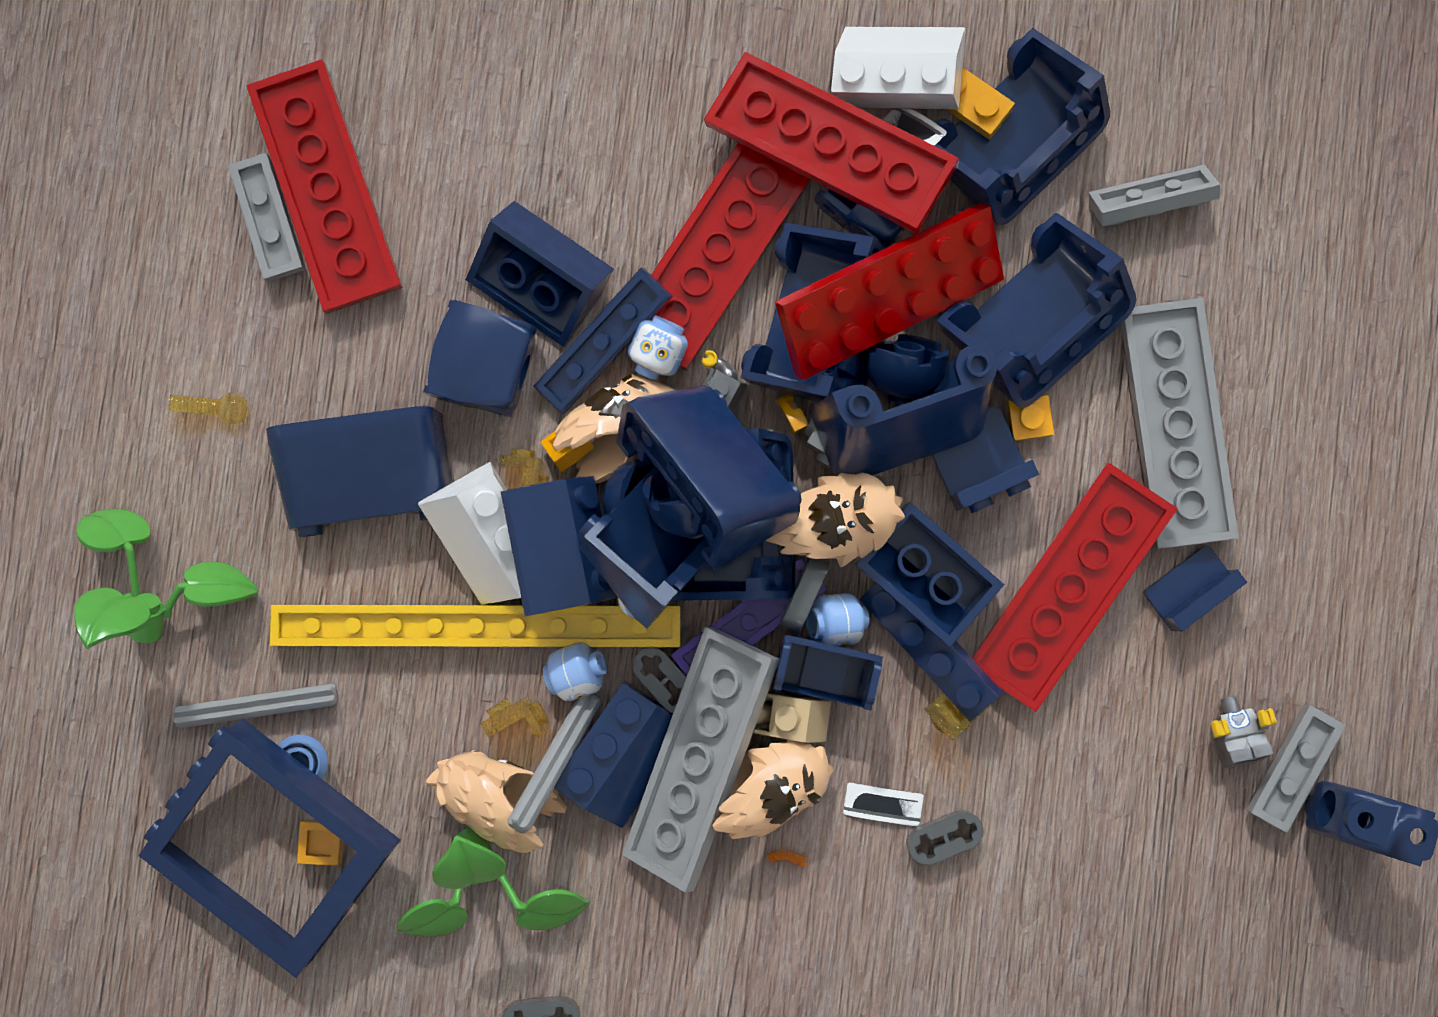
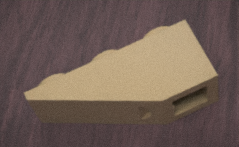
(794, 718)

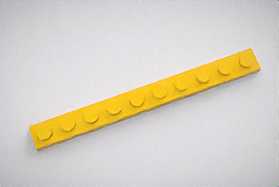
(467, 626)

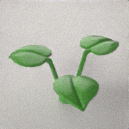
(109, 614)
(473, 862)

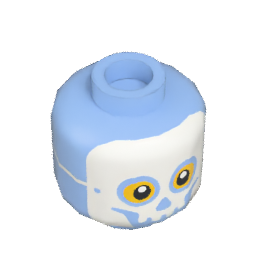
(657, 348)
(837, 620)
(574, 671)

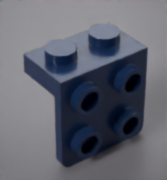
(984, 466)

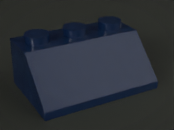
(538, 272)
(545, 544)
(931, 575)
(617, 756)

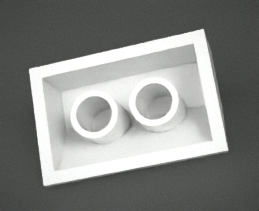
(899, 67)
(475, 533)

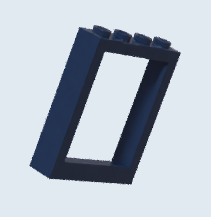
(308, 792)

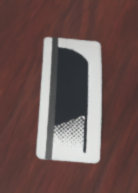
(916, 125)
(883, 804)

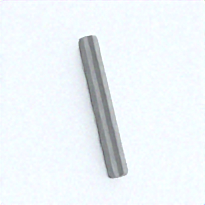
(255, 706)
(553, 763)

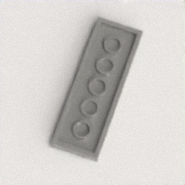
(1180, 420)
(700, 757)

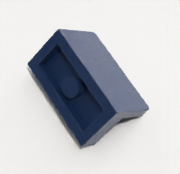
(1192, 589)

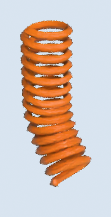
(775, 857)

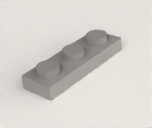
(1154, 195)
(266, 217)
(1295, 768)

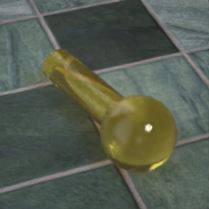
(230, 408)

